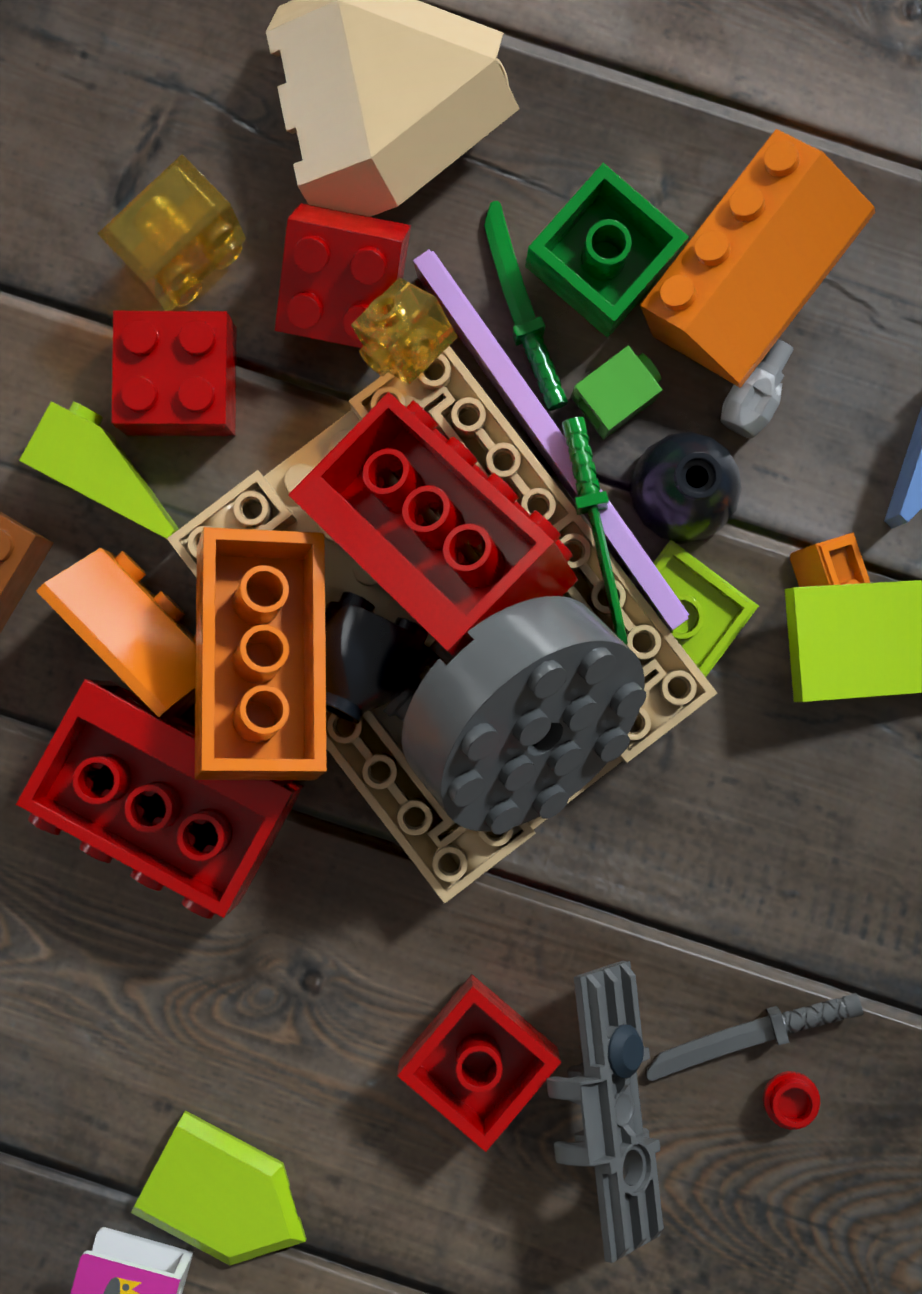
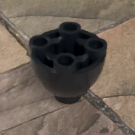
(667, 500)
(368, 657)

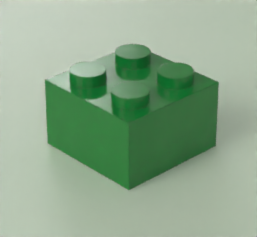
(605, 250)

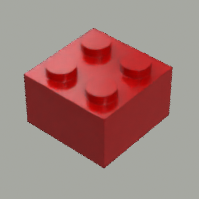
(335, 270)
(174, 373)
(478, 1063)

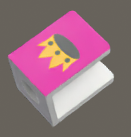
(131, 1266)

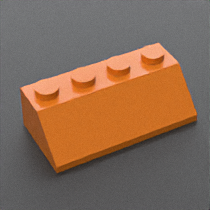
(757, 258)

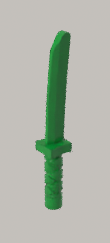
(527, 328)
(591, 502)

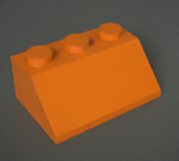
(128, 628)

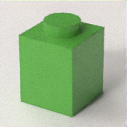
(617, 391)

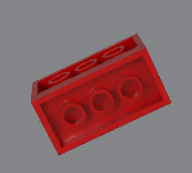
(432, 523)
(148, 759)

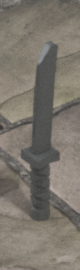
(752, 1033)

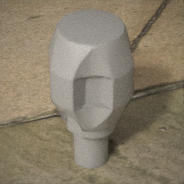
(754, 404)

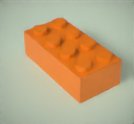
(260, 655)

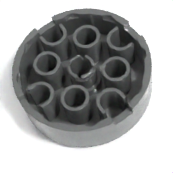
(523, 714)

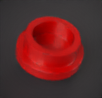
(791, 1100)

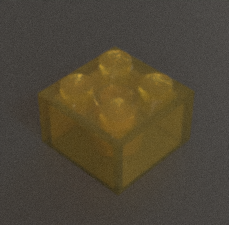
(175, 235)

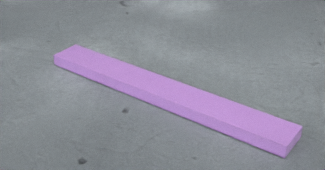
(544, 433)

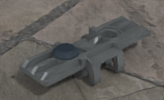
(612, 1110)

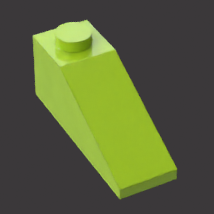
(91, 462)

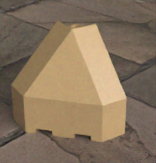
(383, 96)

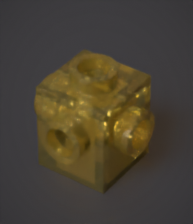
(403, 331)

